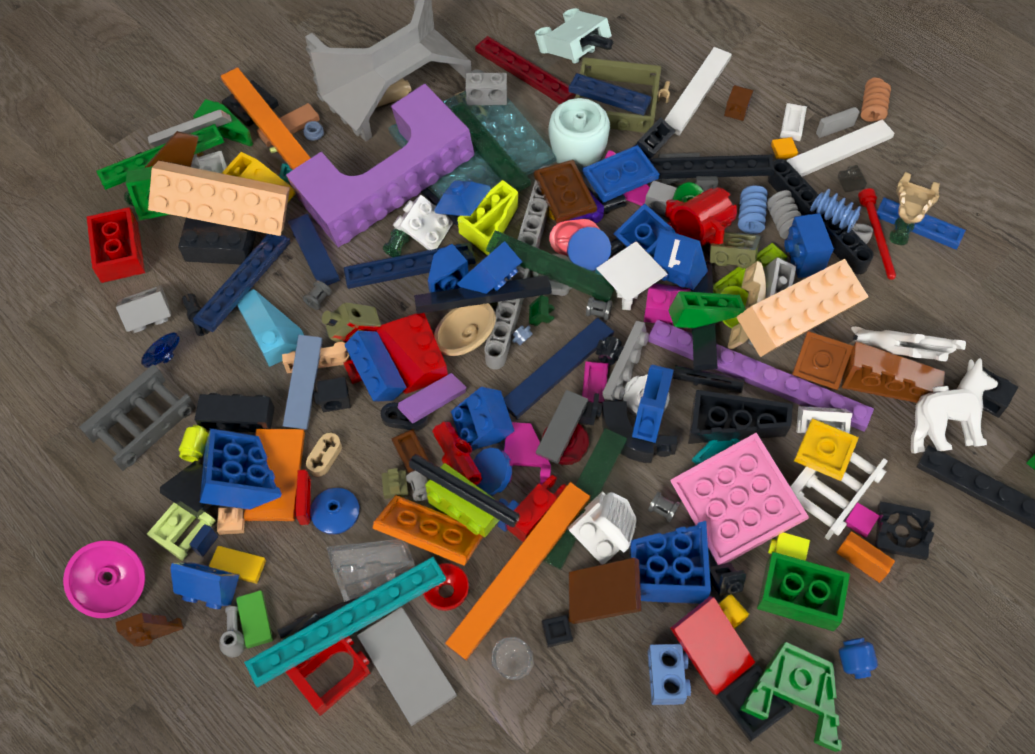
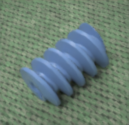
(752, 209)
(836, 209)

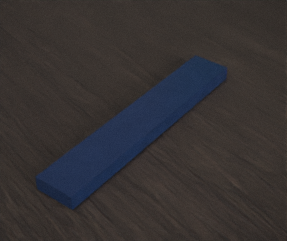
(398, 267)
(241, 281)
(556, 368)

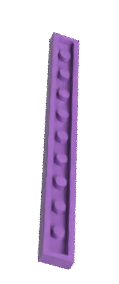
(763, 375)

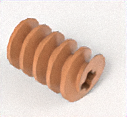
(875, 100)

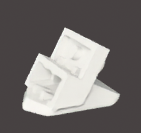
(605, 526)

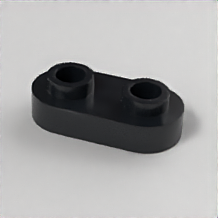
(401, 420)

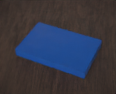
(620, 173)

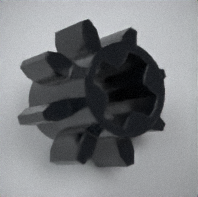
(609, 350)

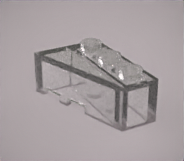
(368, 565)

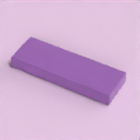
(432, 398)

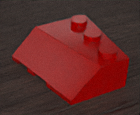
(413, 351)

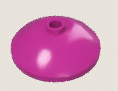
(89, 589)

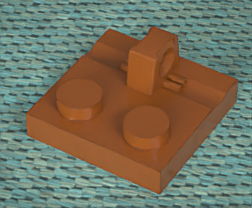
(822, 360)

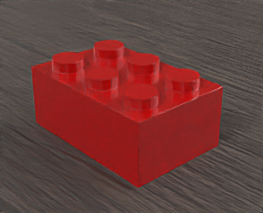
(115, 245)

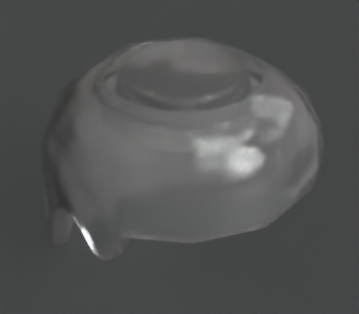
(512, 658)

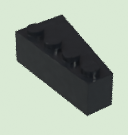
(736, 417)

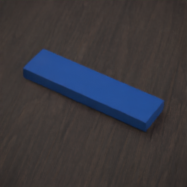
(929, 227)

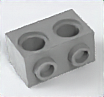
(486, 88)

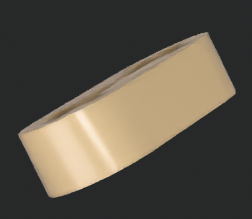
(326, 455)

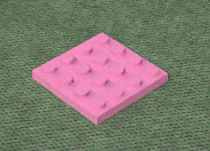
(739, 498)

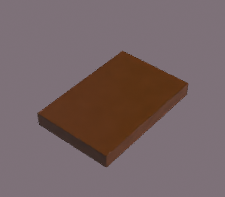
(565, 191)
(604, 591)

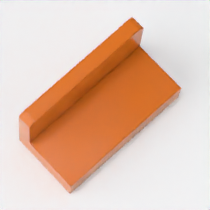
(865, 557)

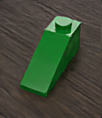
(234, 130)
(702, 309)

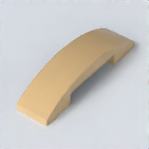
(755, 283)

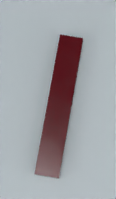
(524, 70)

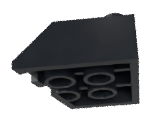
(215, 242)

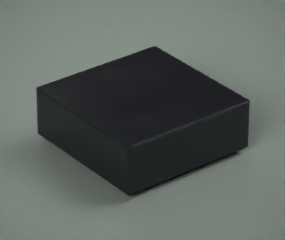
(557, 631)

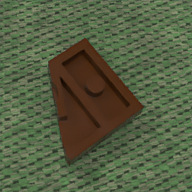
(145, 627)

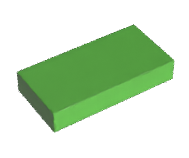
(254, 619)

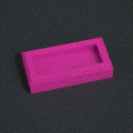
(594, 380)

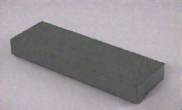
(562, 426)

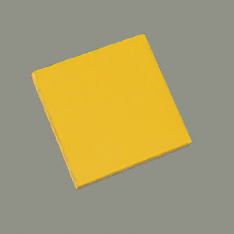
(826, 449)

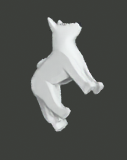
(908, 344)
(961, 404)

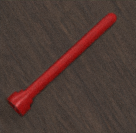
(868, 199)

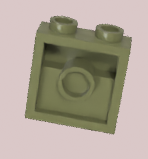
(736, 250)

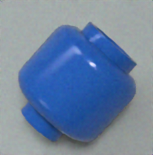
(858, 657)

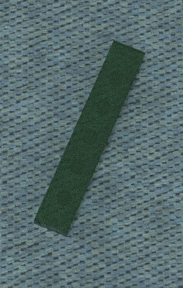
(491, 150)
(555, 267)
(591, 482)

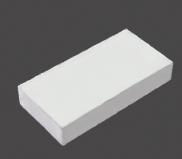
(793, 121)

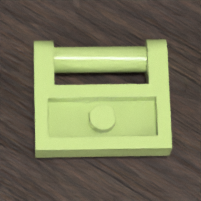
(172, 526)

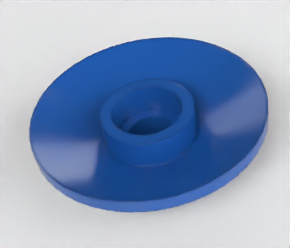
(335, 520)

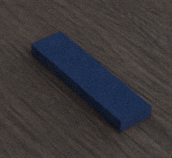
(610, 94)
(313, 250)

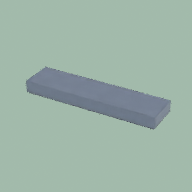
(302, 382)

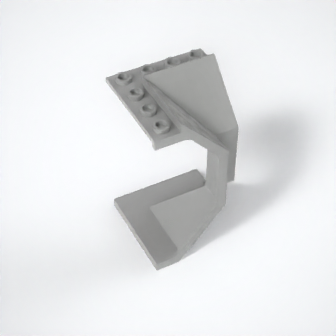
(357, 78)

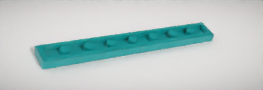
(344, 622)

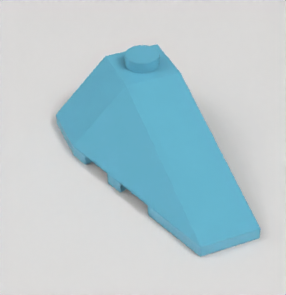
(269, 327)

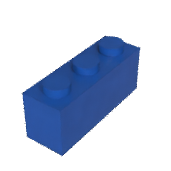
(375, 366)

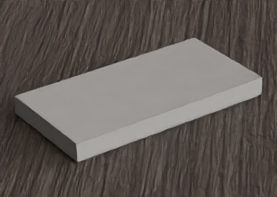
(406, 666)

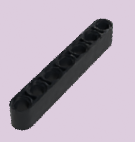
(845, 244)

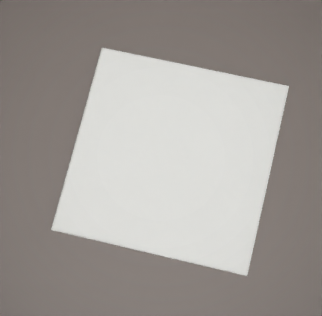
(631, 271)

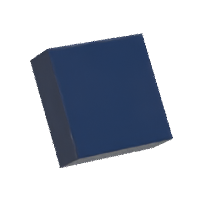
(203, 540)

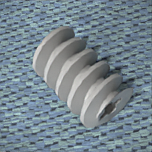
(783, 211)

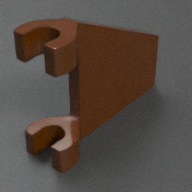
(177, 150)

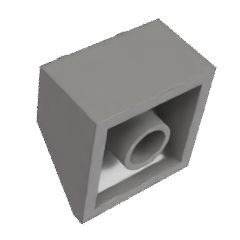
(143, 309)

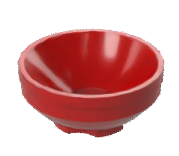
(458, 580)

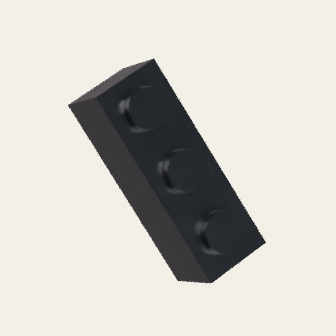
(234, 412)

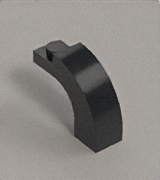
(616, 420)

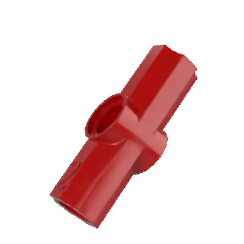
(456, 452)

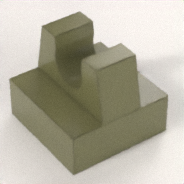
(394, 483)

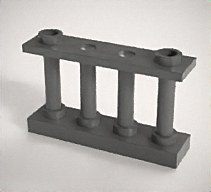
(123, 403)

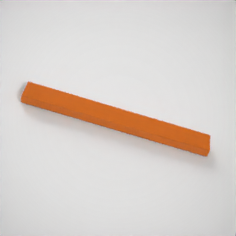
(265, 118)
(517, 571)

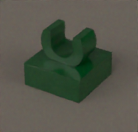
(539, 311)

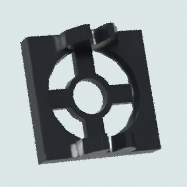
(884, 544)

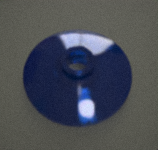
(161, 350)

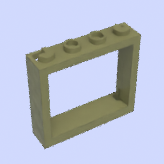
(627, 73)

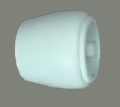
(579, 132)

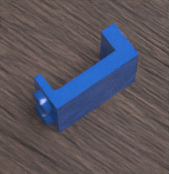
(652, 403)

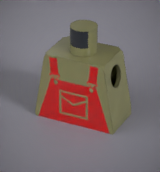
(349, 319)

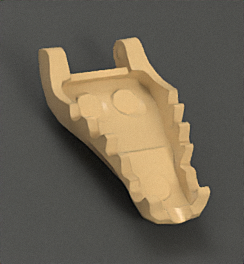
(915, 199)

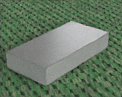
(837, 122)

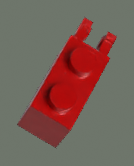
(535, 507)

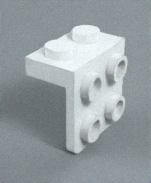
(423, 223)

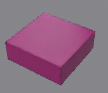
(861, 520)

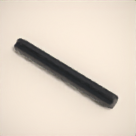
(464, 490)

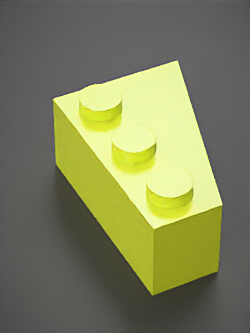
(490, 215)

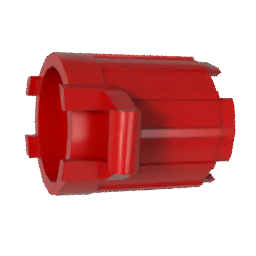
(702, 216)

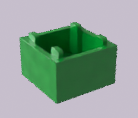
(138, 185)

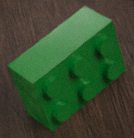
(803, 591)

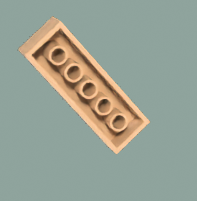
(218, 198)
(801, 307)

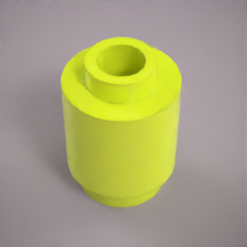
(193, 443)

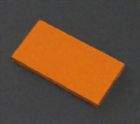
(284, 458)
(427, 530)

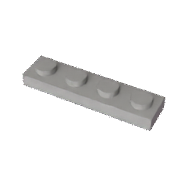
(623, 369)

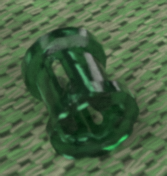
(902, 232)
(395, 243)

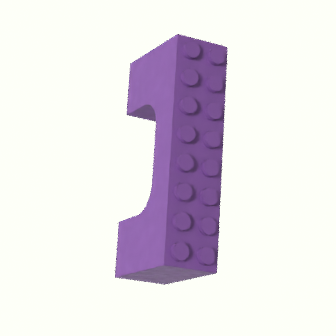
(353, 203)

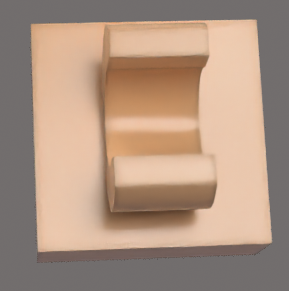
(230, 520)

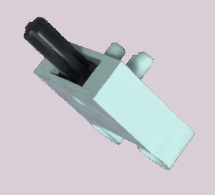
(575, 36)

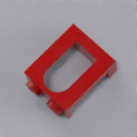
(303, 670)

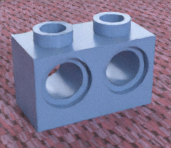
(662, 674)

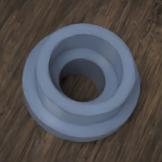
(313, 131)
(522, 334)

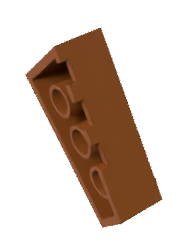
(889, 375)

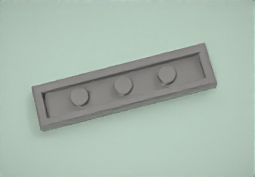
(217, 117)

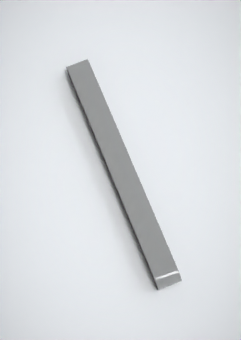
(530, 233)

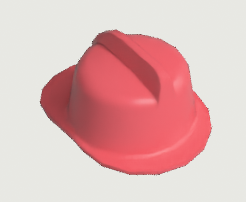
(562, 232)

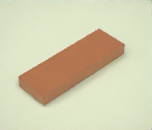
(294, 121)

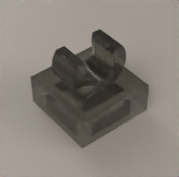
(852, 179)

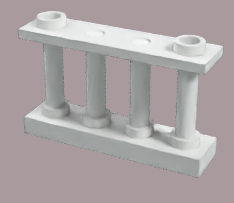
(809, 479)

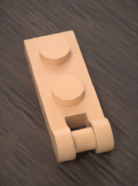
(328, 357)

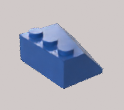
(236, 471)
(674, 565)

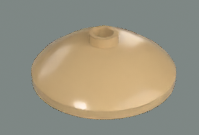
(465, 329)

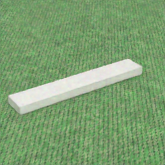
(697, 89)
(841, 148)

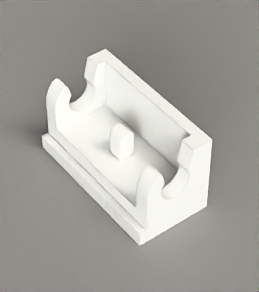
(830, 416)

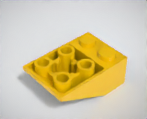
(251, 168)

